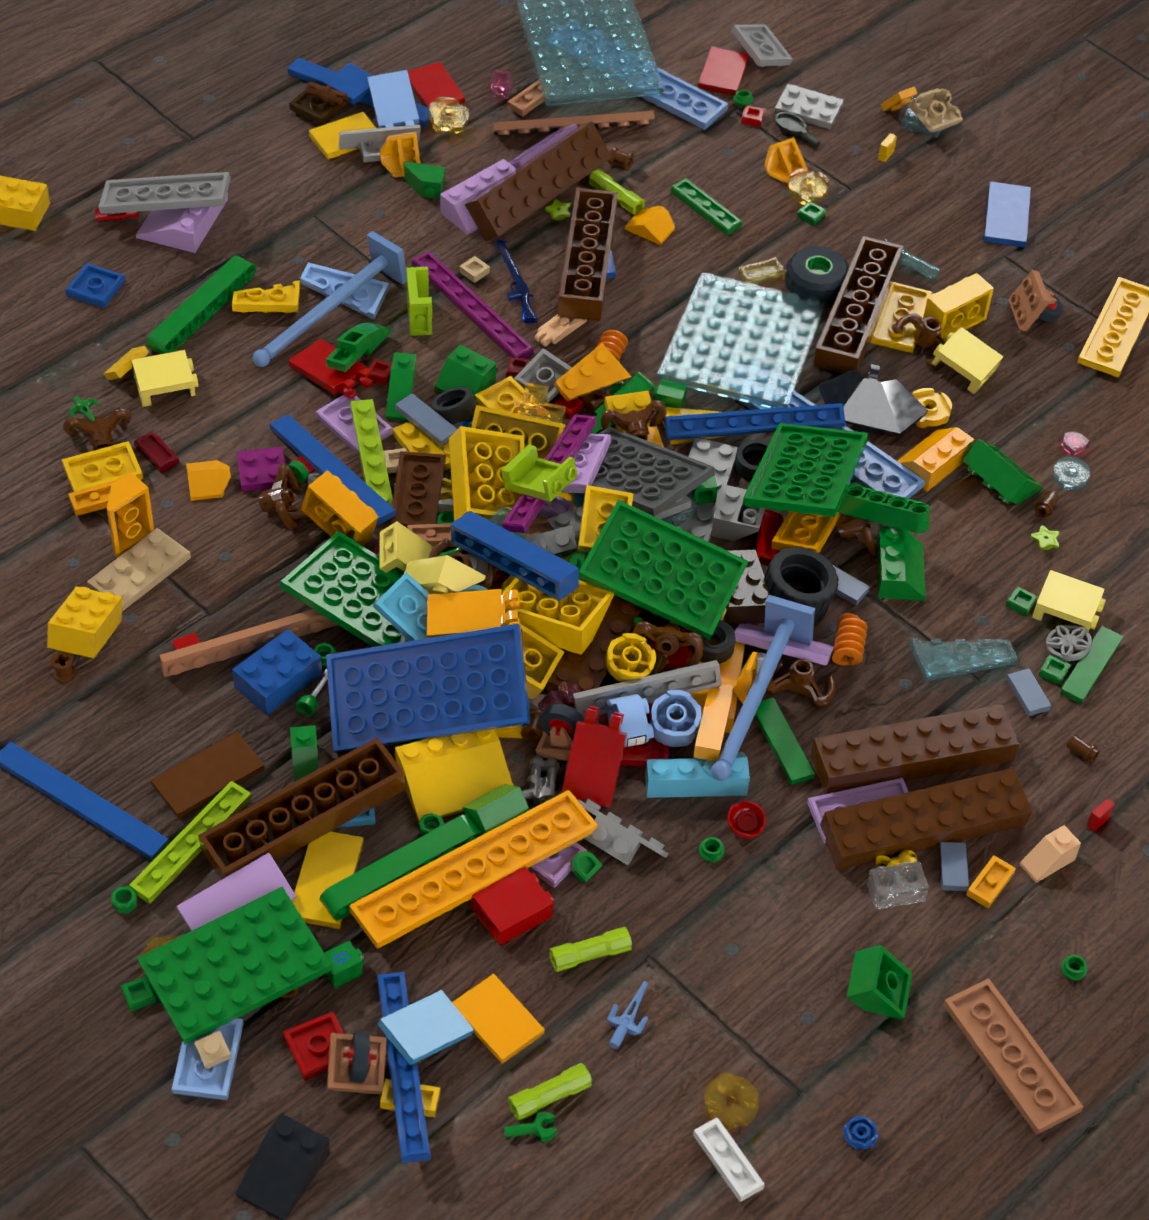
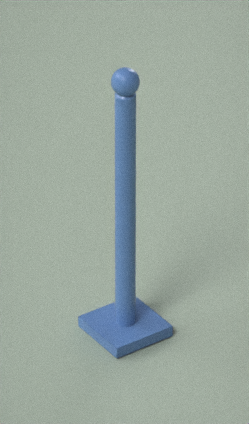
(385, 258)
(785, 621)

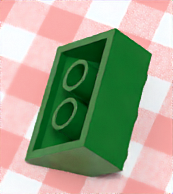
(1001, 473)
(899, 565)

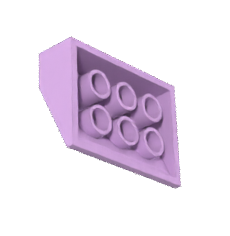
(179, 227)

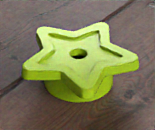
(558, 210)
(1043, 543)

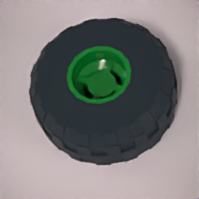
(816, 274)

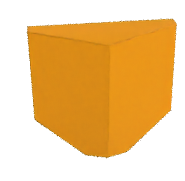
(399, 150)
(783, 160)
(652, 224)
(207, 479)
(746, 678)

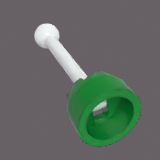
(308, 703)

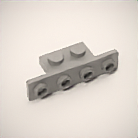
(371, 140)
(616, 838)

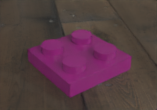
(259, 467)

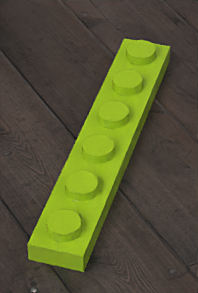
(370, 448)
(186, 844)

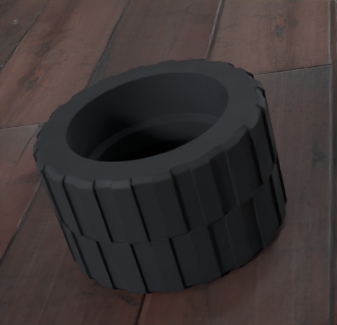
(806, 567)

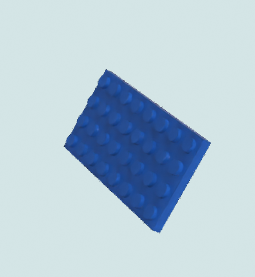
(428, 688)

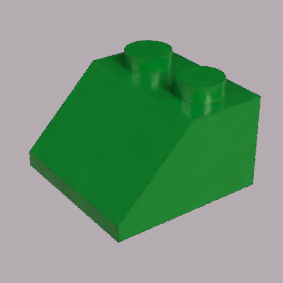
(466, 370)
(879, 982)

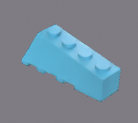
(694, 778)

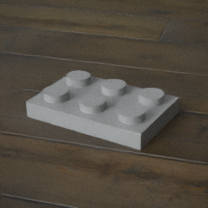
(762, 45)
(810, 106)

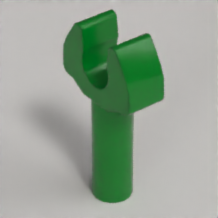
(534, 1128)

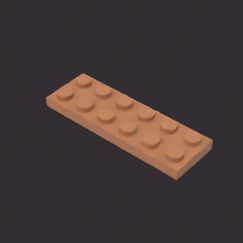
(1013, 1056)

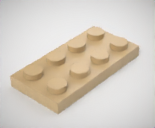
(140, 568)

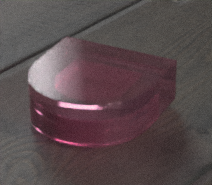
(1074, 442)

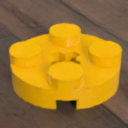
(941, 407)

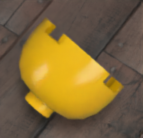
(629, 658)

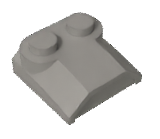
(543, 370)

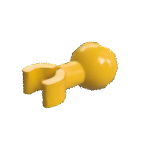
(903, 856)

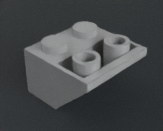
(733, 519)

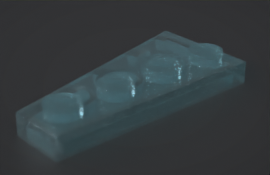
(960, 657)

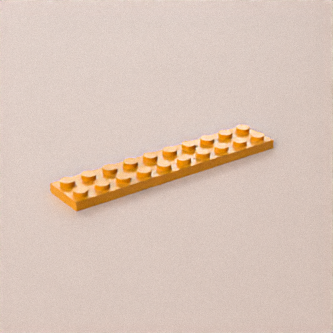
(471, 868)

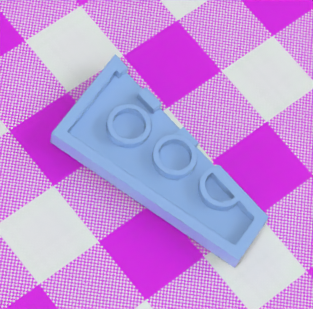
(327, 280)

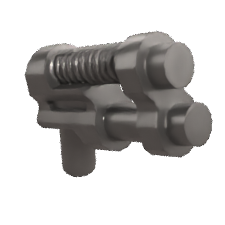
(541, 788)

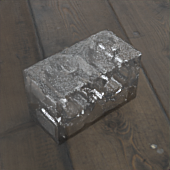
(899, 890)

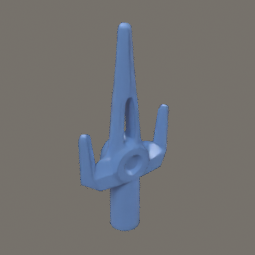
(625, 1023)

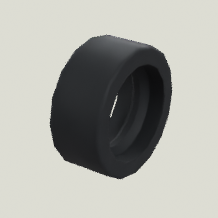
(455, 404)
(746, 449)

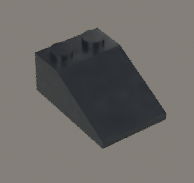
(283, 1167)

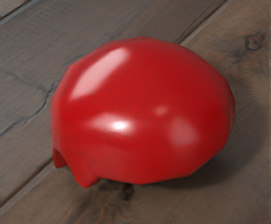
(746, 820)

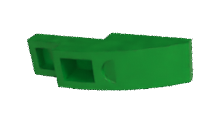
(356, 342)

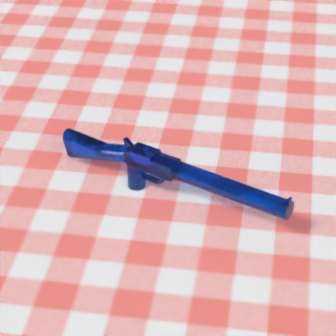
(522, 290)

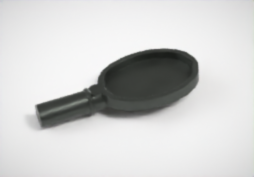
(796, 126)

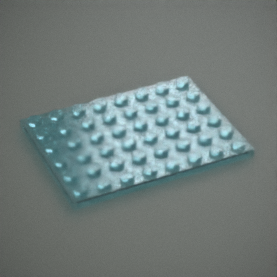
(588, 50)
(742, 341)

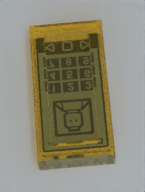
(762, 271)

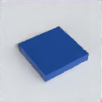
(350, 81)
(95, 285)

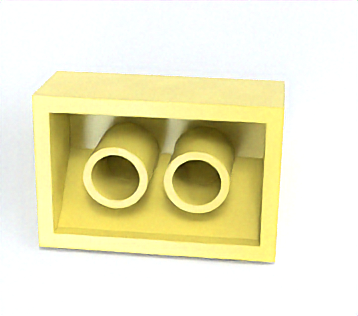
(443, 574)

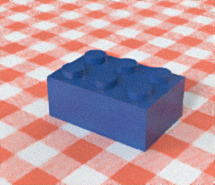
(277, 672)

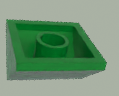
(496, 807)

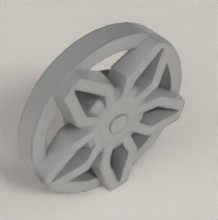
(1069, 642)

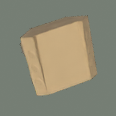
(935, 110)

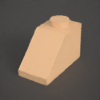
(1051, 854)

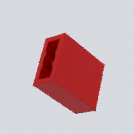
(512, 905)

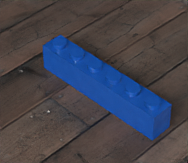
(515, 555)

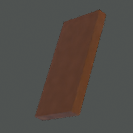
(418, 488)
(207, 774)

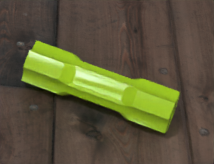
(626, 198)
(609, 943)
(567, 1083)

